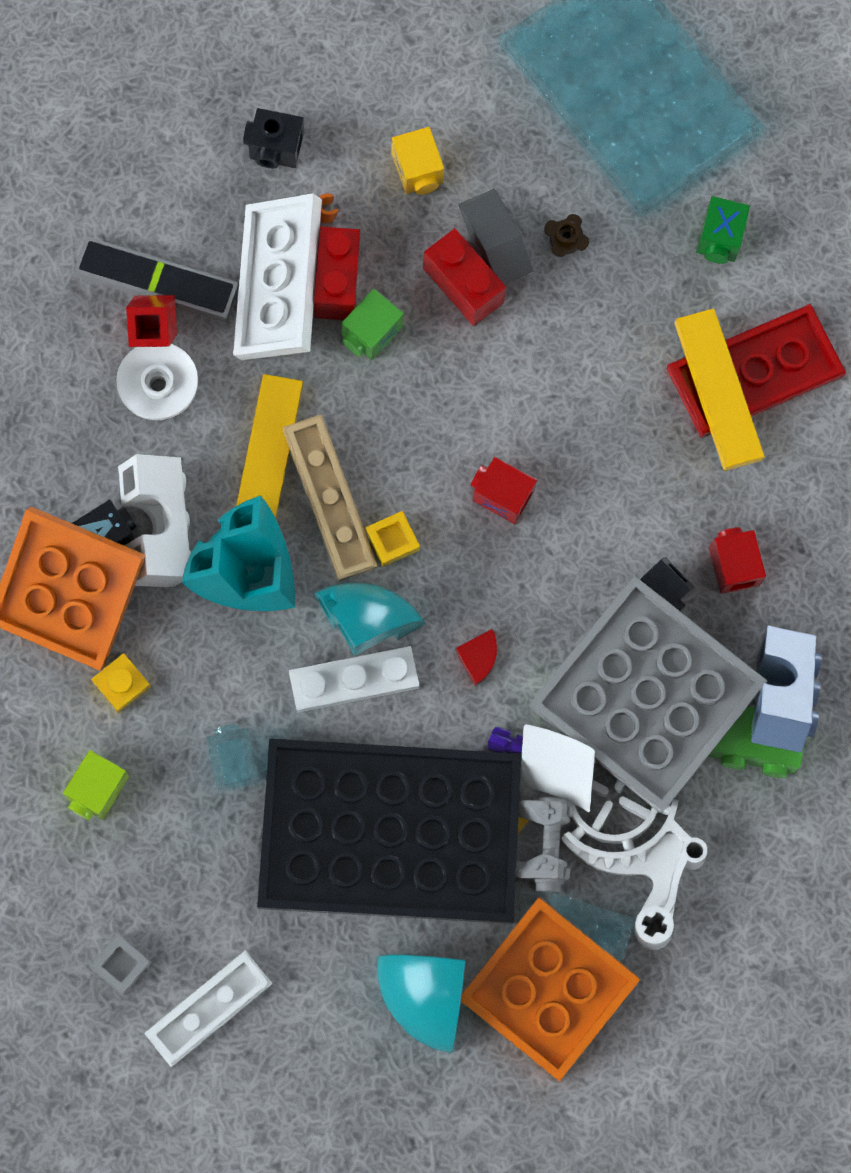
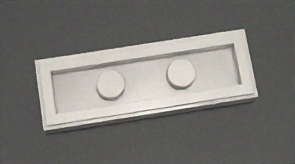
(208, 1008)

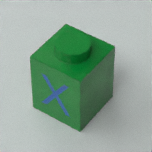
(722, 230)

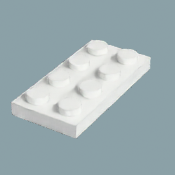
(277, 277)

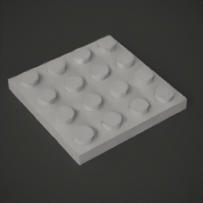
(648, 693)

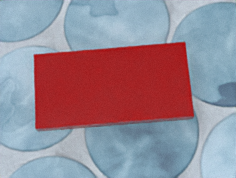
(771, 363)

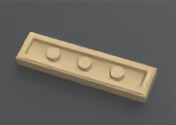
(329, 497)

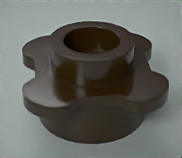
(561, 245)

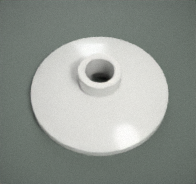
(147, 364)

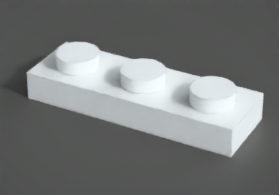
(353, 679)

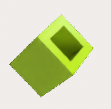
(94, 786)

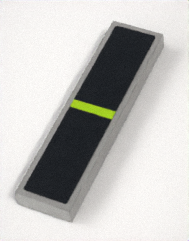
(150, 275)

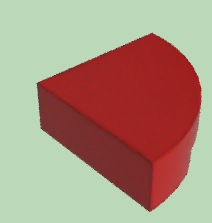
(478, 656)

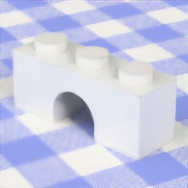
(158, 489)

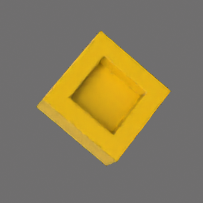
(392, 539)
(120, 683)

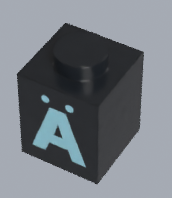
(109, 523)

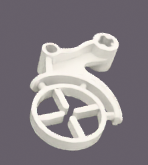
(659, 859)

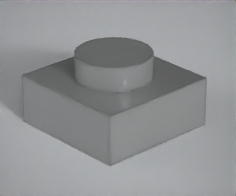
(120, 965)

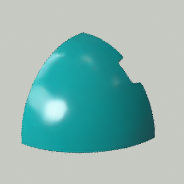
(244, 562)
(367, 613)
(423, 996)

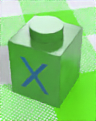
(371, 325)

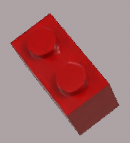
(336, 272)
(464, 277)

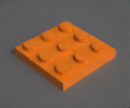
(67, 588)
(549, 988)

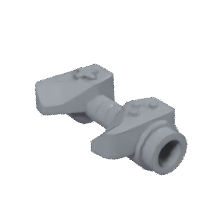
(546, 869)

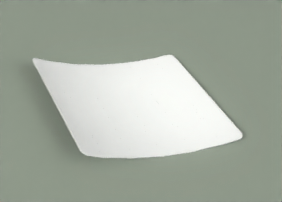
(557, 765)

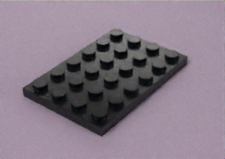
(390, 831)

